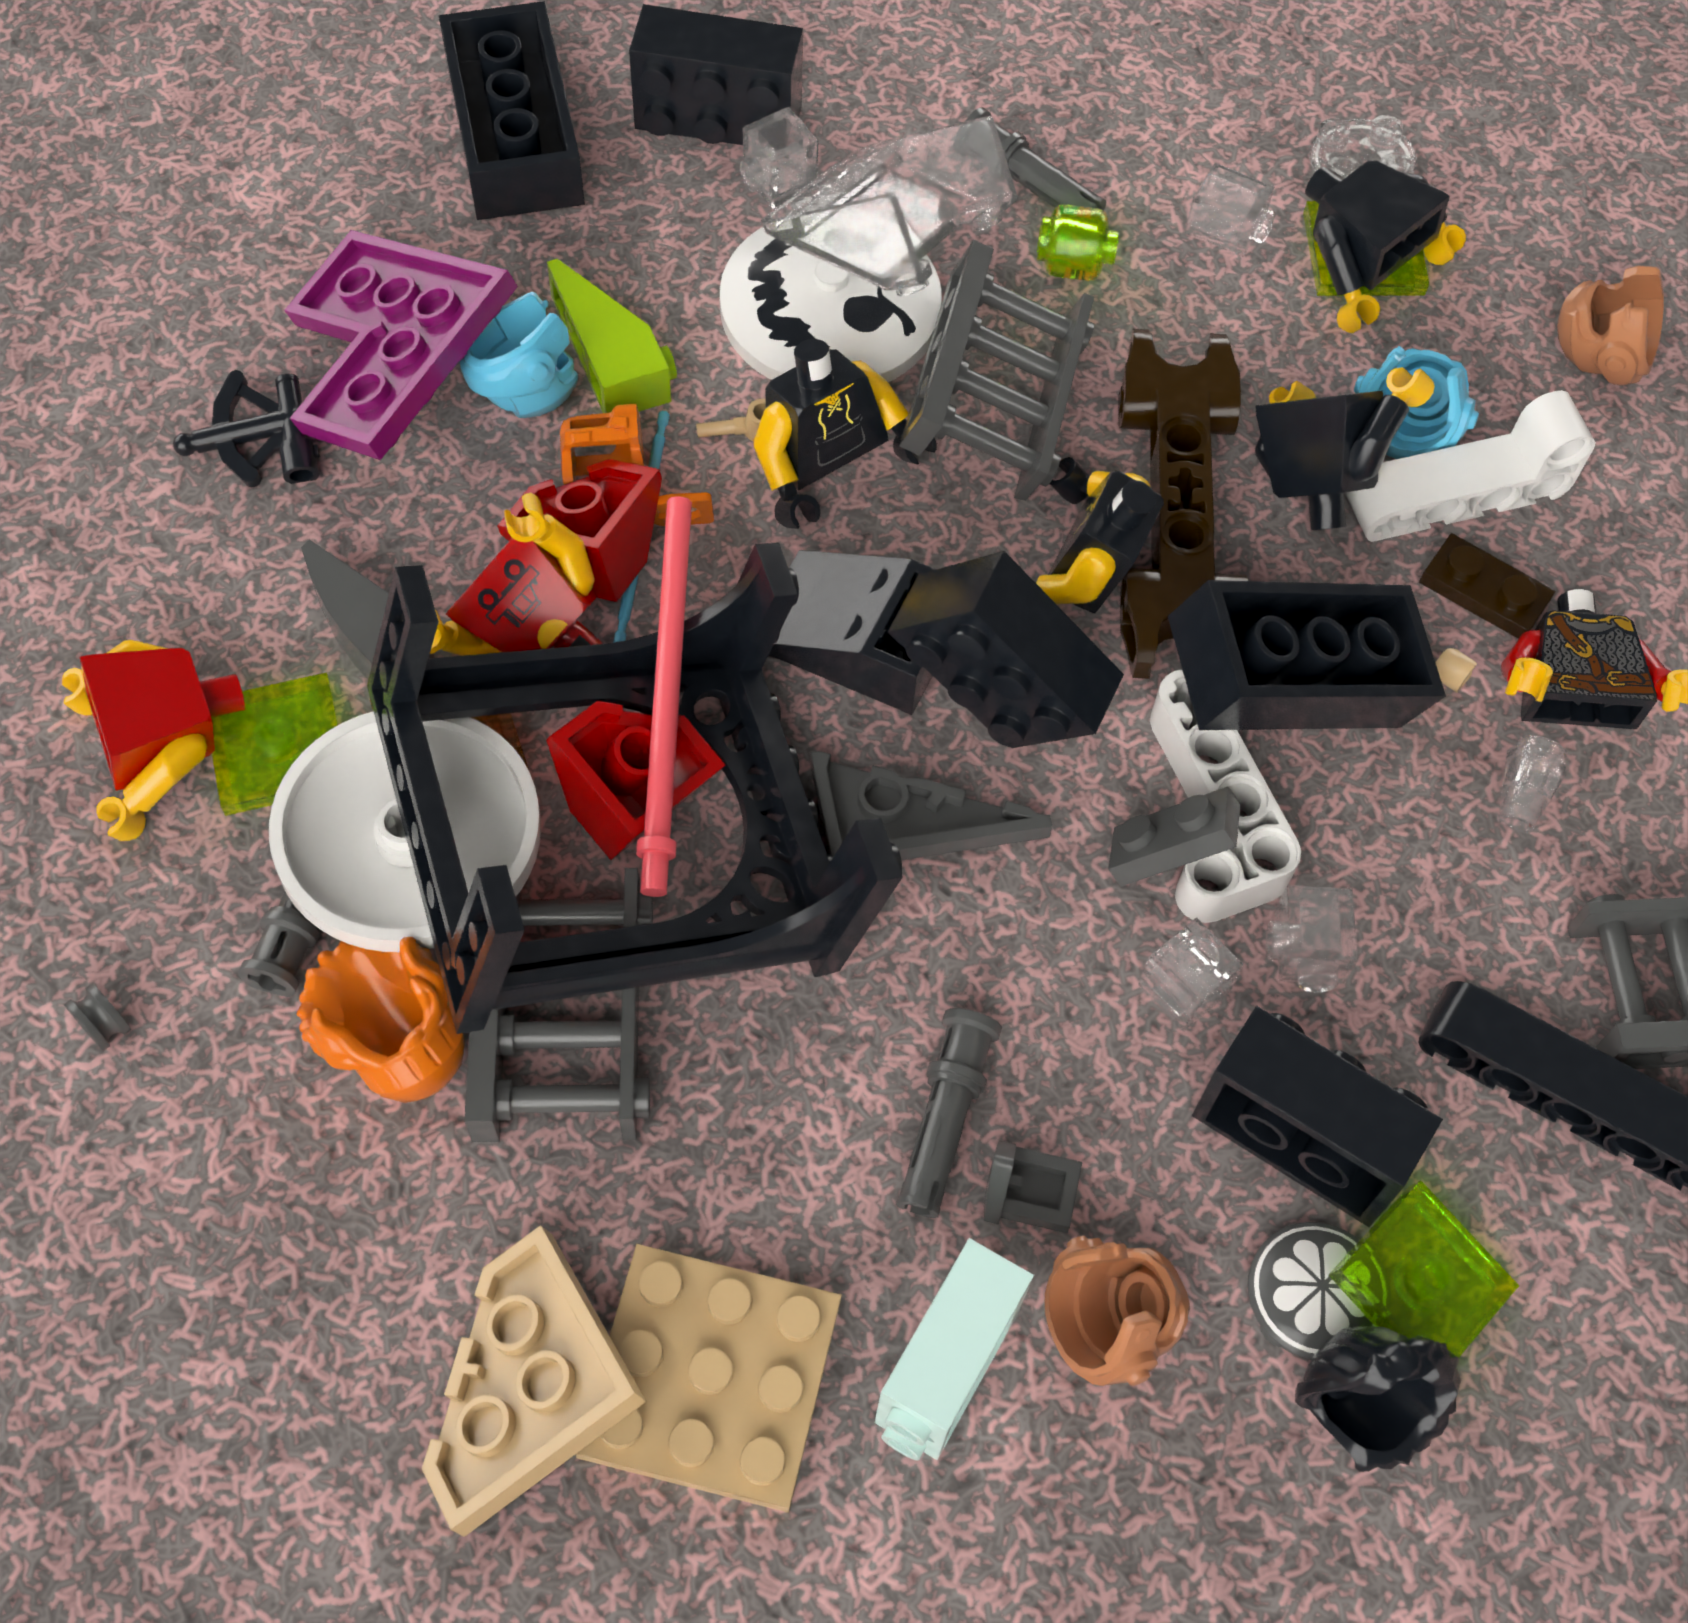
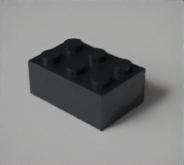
(711, 73)
(1006, 652)
(1317, 1116)

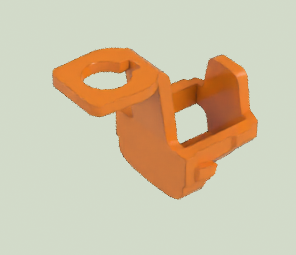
(623, 429)

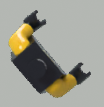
(822, 420)
(1104, 535)

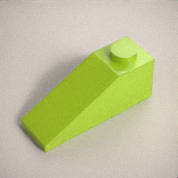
(611, 343)

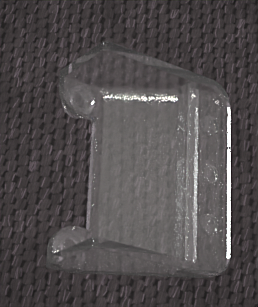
(898, 201)

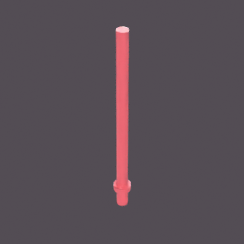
(657, 846)

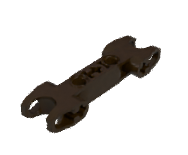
(1181, 412)

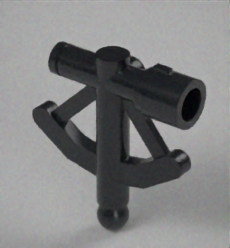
(296, 449)

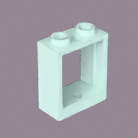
(951, 1351)

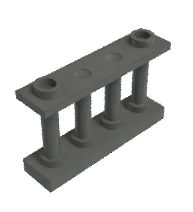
(947, 372)
(1637, 1036)
(496, 1099)

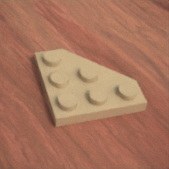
(524, 1385)

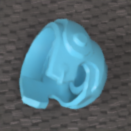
(522, 359)
(1443, 417)

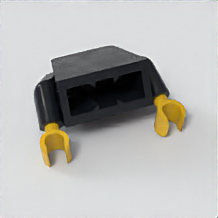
(1375, 226)
(1333, 441)

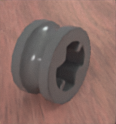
(97, 1017)

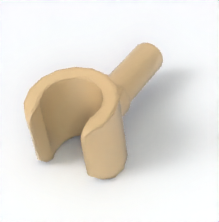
(738, 426)
(1454, 668)

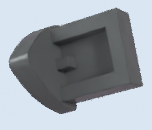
(1031, 1188)

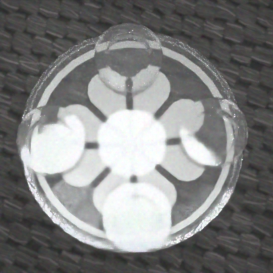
(1351, 143)

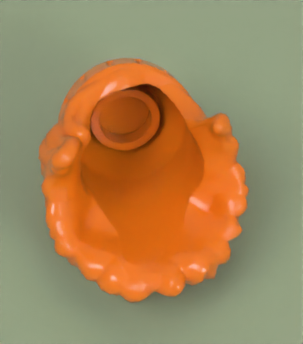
(382, 1019)

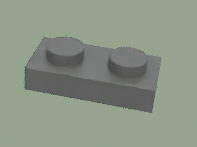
(1174, 836)

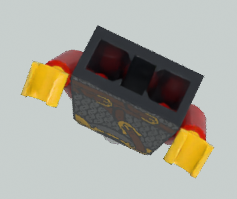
(1589, 669)

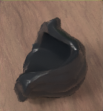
(1381, 1393)

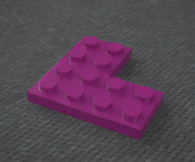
(407, 326)

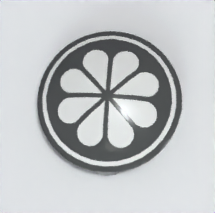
(1292, 1288)

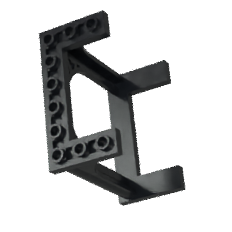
(722, 658)

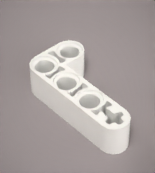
(1463, 480)
(1260, 834)

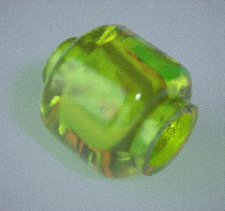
(1076, 242)

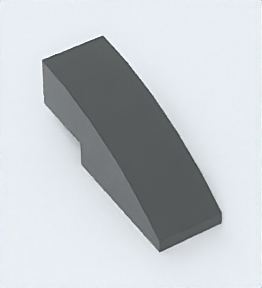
(349, 603)

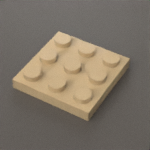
(724, 1376)

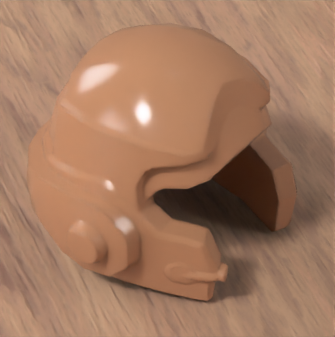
(1614, 325)
(1114, 1310)

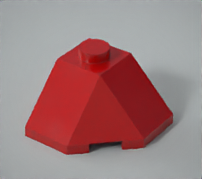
(610, 513)
(606, 767)

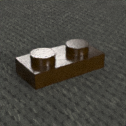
(1486, 586)

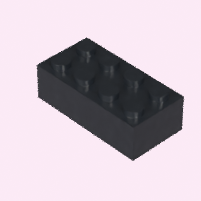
(512, 110)
(1304, 655)

